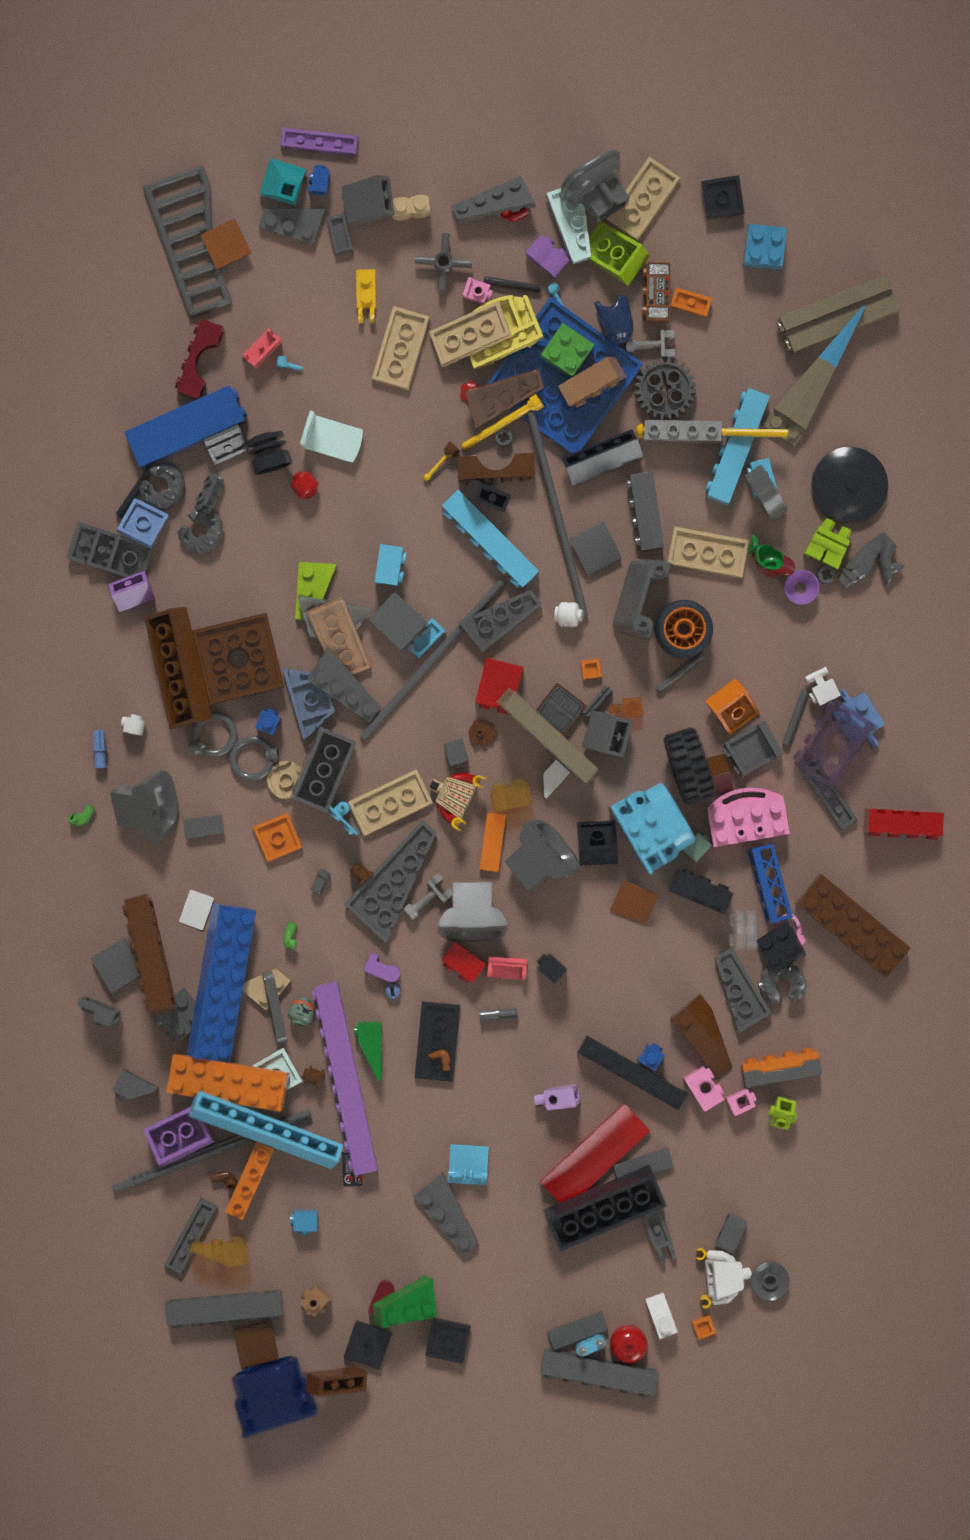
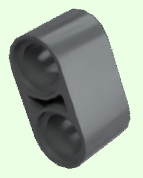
(730, 1233)

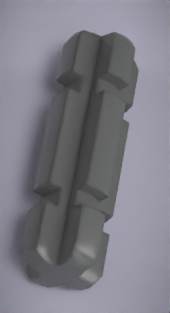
(598, 701)

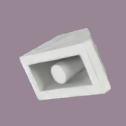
(661, 1315)

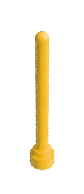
(533, 404)

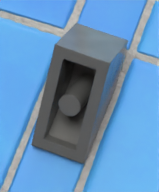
(132, 1086)

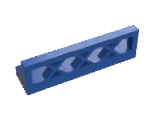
(762, 884)

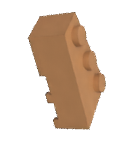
(592, 381)

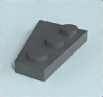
(293, 223)

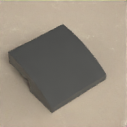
(595, 548)
(116, 965)

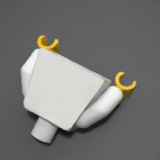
(724, 1277)

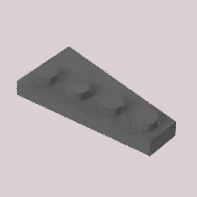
(501, 198)
(341, 685)
(441, 1205)

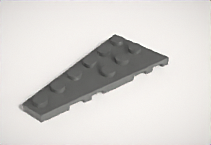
(386, 890)

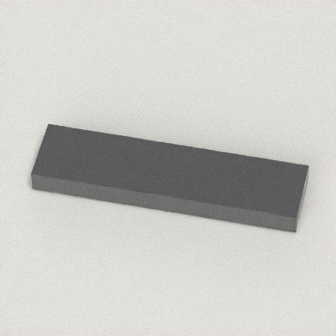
(830, 797)
(192, 1233)

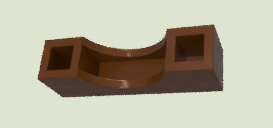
(521, 468)

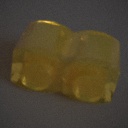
(511, 796)

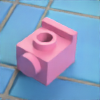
(469, 291)
(738, 1108)

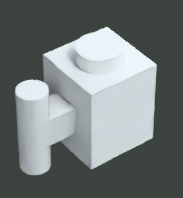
(824, 690)

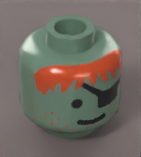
(301, 1012)

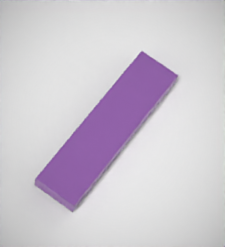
(319, 141)

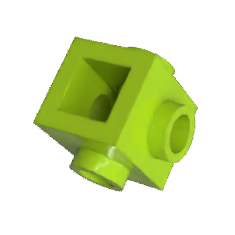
(782, 1113)

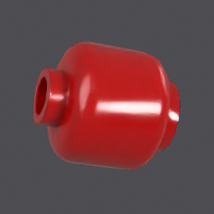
(304, 485)

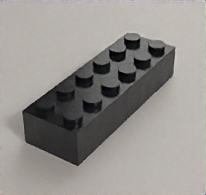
(604, 1208)

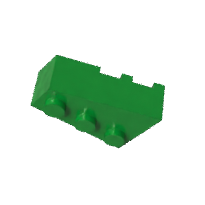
(407, 1305)

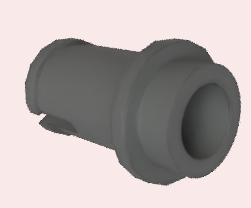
(320, 881)

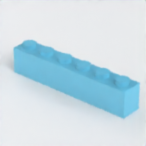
(737, 447)
(490, 539)

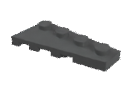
(499, 619)
(741, 992)

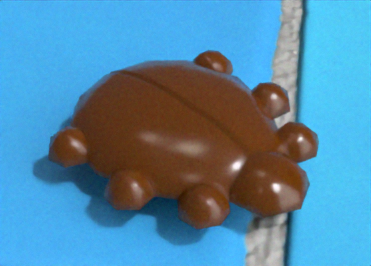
(482, 733)

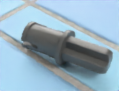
(498, 1014)

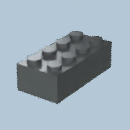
(323, 769)

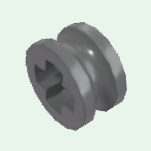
(507, 442)
(831, 573)

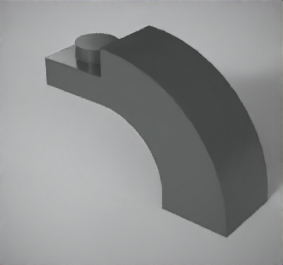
(766, 492)

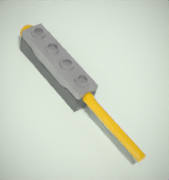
(697, 431)

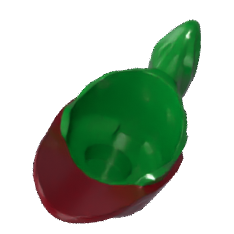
(769, 560)

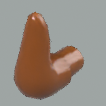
(445, 1059)

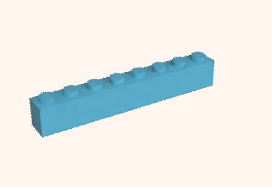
(265, 1130)

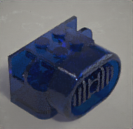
(272, 1396)

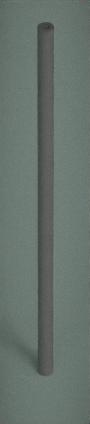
(557, 512)
(428, 664)

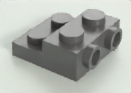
(104, 1014)
(178, 1022)

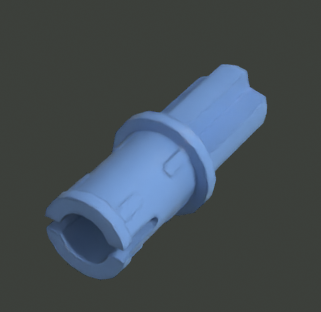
(99, 749)

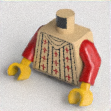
(455, 796)

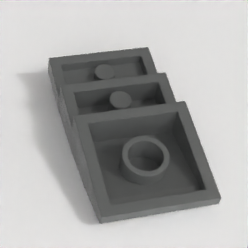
(108, 551)

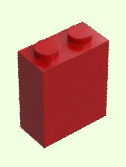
(495, 681)

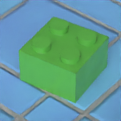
(567, 351)

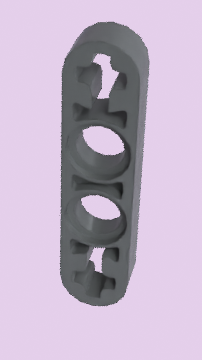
(274, 1007)

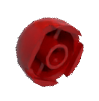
(628, 1344)

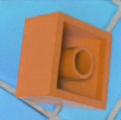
(732, 706)

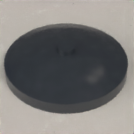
(849, 485)

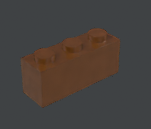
(336, 1381)

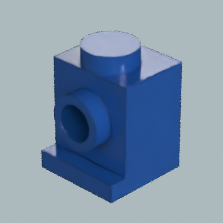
(319, 180)

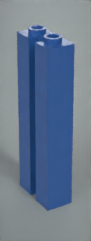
(185, 426)

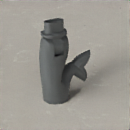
(863, 562)

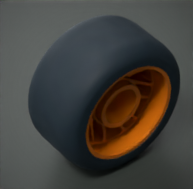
(698, 623)

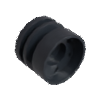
(267, 450)

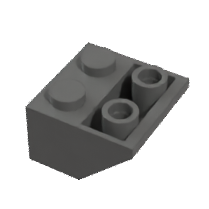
(607, 733)

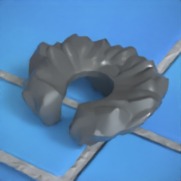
(171, 495)
(209, 540)
(793, 974)

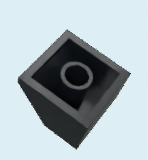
(597, 843)

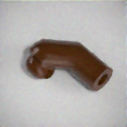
(226, 1177)

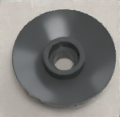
(772, 1290)

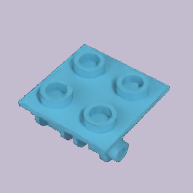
(339, 812)
(468, 1164)

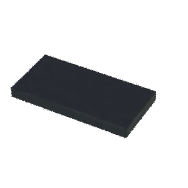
(436, 1032)

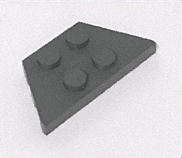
(356, 612)

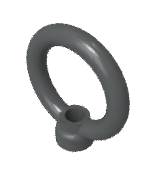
(198, 747)
(271, 754)

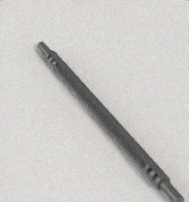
(198, 1156)

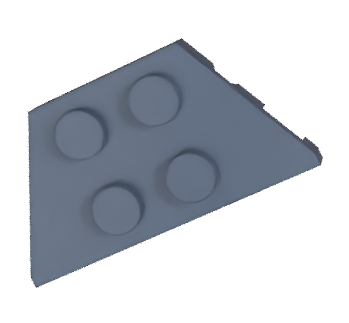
(309, 702)

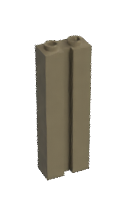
(828, 316)
(547, 736)

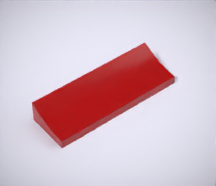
(595, 1154)

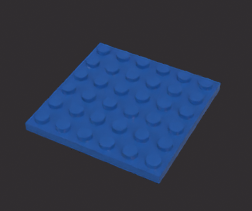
(557, 420)

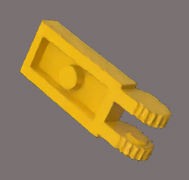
(366, 293)

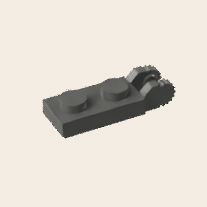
(659, 1233)

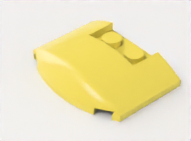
(523, 327)

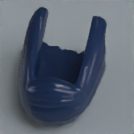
(616, 320)

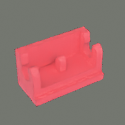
(262, 348)
(507, 968)

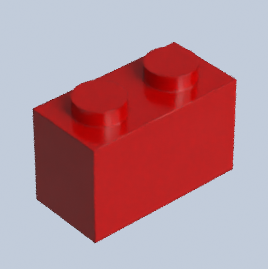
(463, 962)

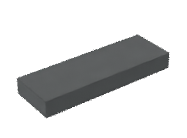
(657, 1160)
(577, 1330)

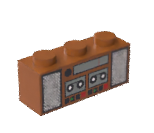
(656, 292)

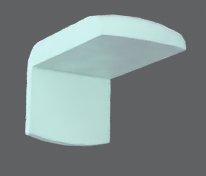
(331, 438)

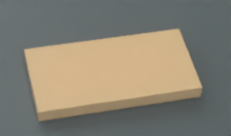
(647, 195)
(470, 334)
(400, 348)
(708, 552)
(390, 802)

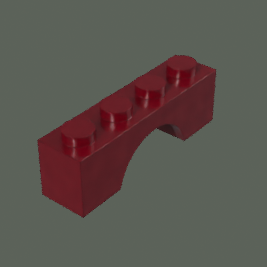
(207, 336)

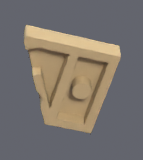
(255, 987)

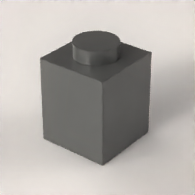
(456, 753)

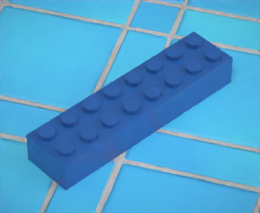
(221, 982)

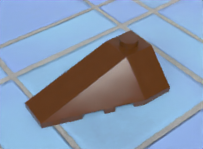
(702, 1031)

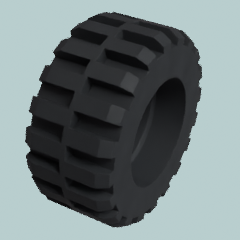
(689, 765)

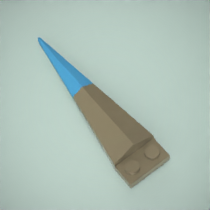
(803, 398)

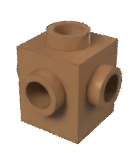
(319, 1296)

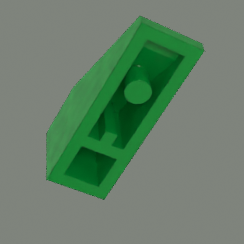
(370, 1041)

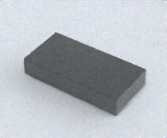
(340, 234)
(203, 826)

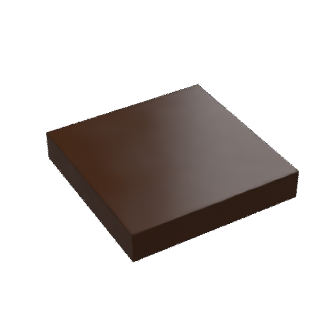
(256, 1344)

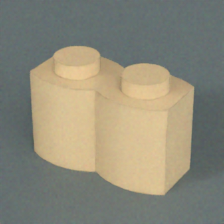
(415, 207)

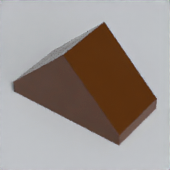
(720, 774)

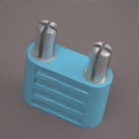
(590, 1344)

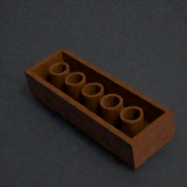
(178, 667)
(852, 925)
(150, 955)

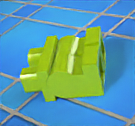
(831, 543)

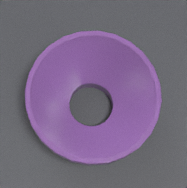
(808, 580)

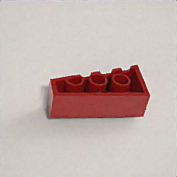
(903, 822)

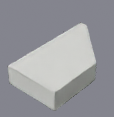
(553, 777)

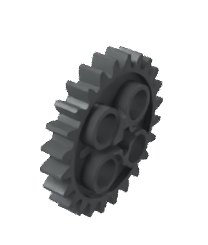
(682, 386)

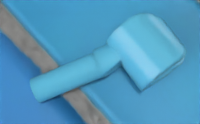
(552, 289)
(282, 363)

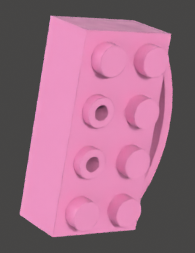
(747, 818)

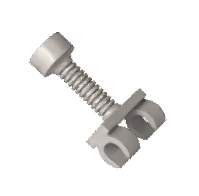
(631, 344)
(412, 910)

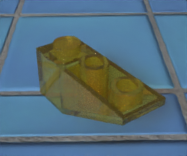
(227, 1253)

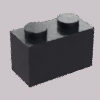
(487, 495)
(551, 967)

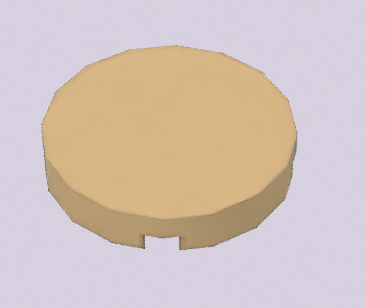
(287, 773)

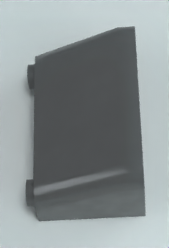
(628, 611)

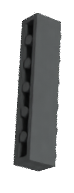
(224, 1308)
(600, 1372)

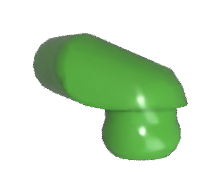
(81, 818)
(289, 932)

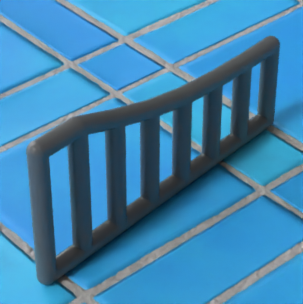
(168, 241)

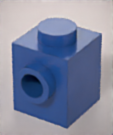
(268, 721)
(651, 1056)

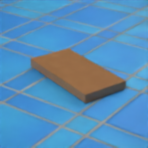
(338, 633)

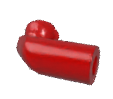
(515, 216)

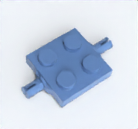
(864, 707)

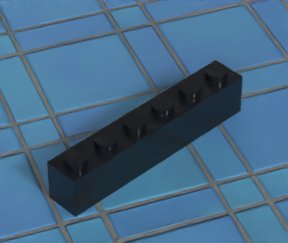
(632, 1072)

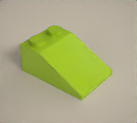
(616, 253)

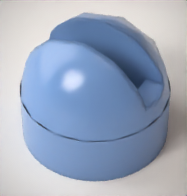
(396, 991)

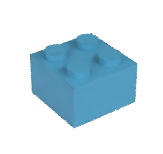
(764, 247)

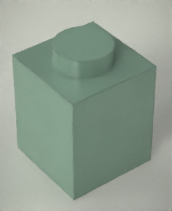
(699, 847)

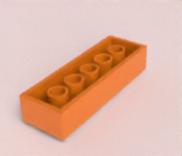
(229, 1082)

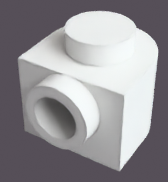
(133, 725)

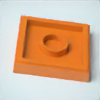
(277, 837)

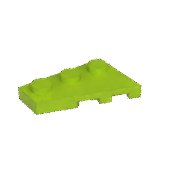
(312, 582)

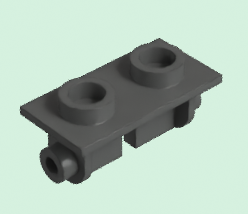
(212, 485)

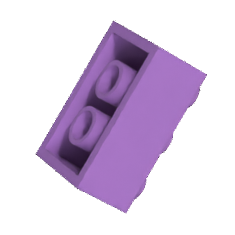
(177, 1137)

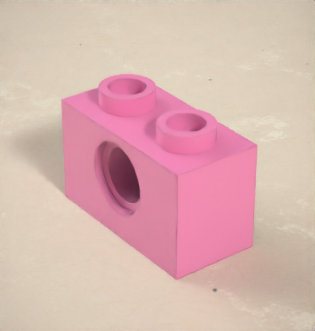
(694, 1081)

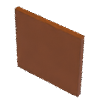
(225, 244)
(634, 902)

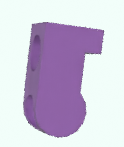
(387, 972)

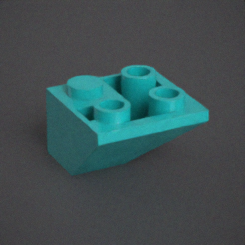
(282, 182)

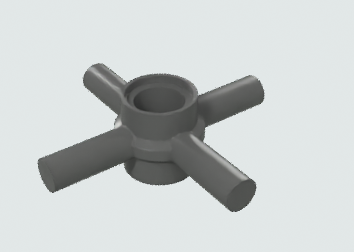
(443, 269)

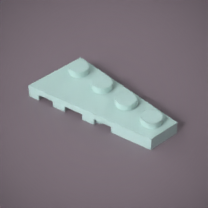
(572, 226)

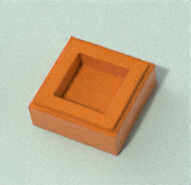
(591, 669)
(704, 1327)

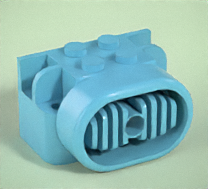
(653, 826)

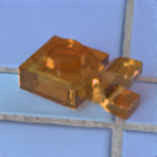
(630, 707)

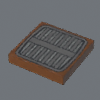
(561, 708)

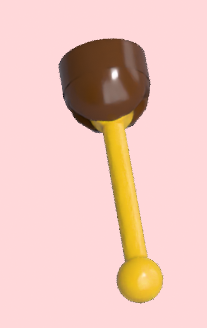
(450, 452)

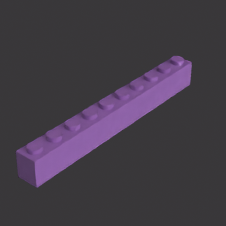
(346, 1078)

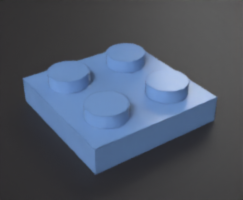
(142, 523)

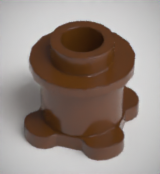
(360, 873)
(313, 1076)

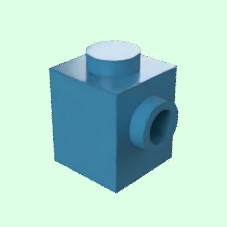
(304, 1221)

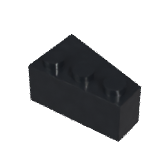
(701, 891)

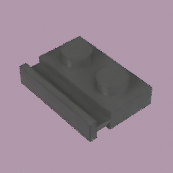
(225, 444)

